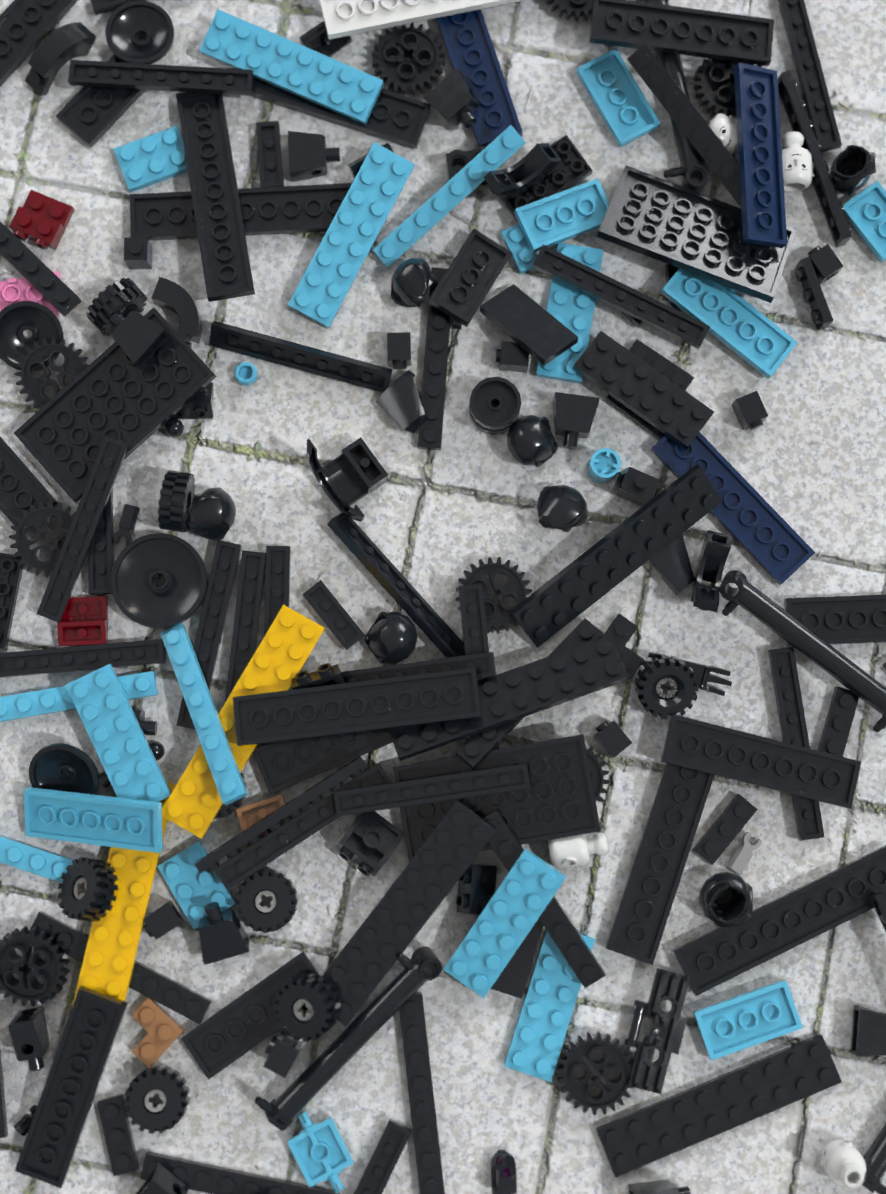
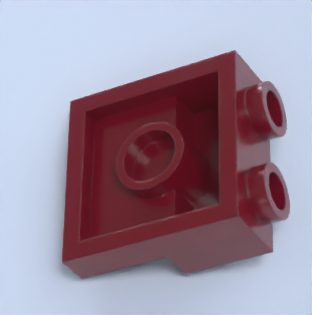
(41, 220)

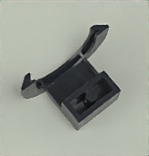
(348, 476)

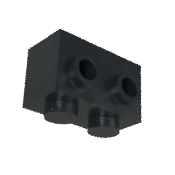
(282, 1053)

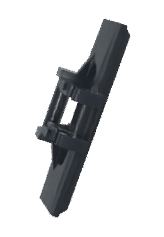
(665, 1031)

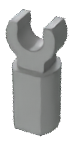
(743, 854)

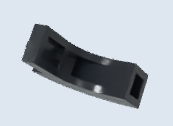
(55, 51)
(523, 174)
(175, 298)
(709, 571)

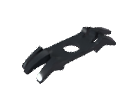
(702, 674)

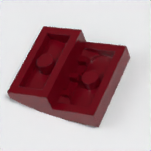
(84, 622)

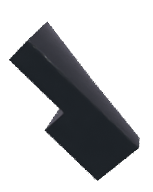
(404, 403)
(674, 565)

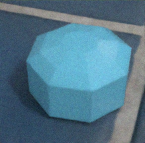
(246, 373)

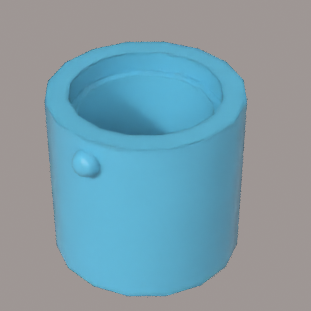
(604, 465)

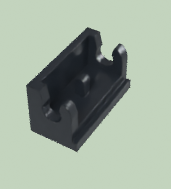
(318, 41)

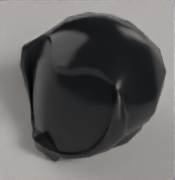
(859, 164)
(411, 282)
(531, 440)
(561, 507)
(211, 514)
(391, 637)
(726, 900)

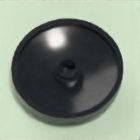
(159, 580)

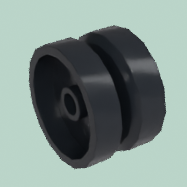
(490, 392)

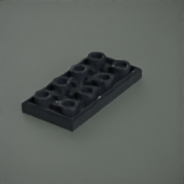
(565, 175)
(529, 324)
(9, 586)
(515, 974)

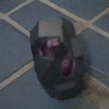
(503, 1173)

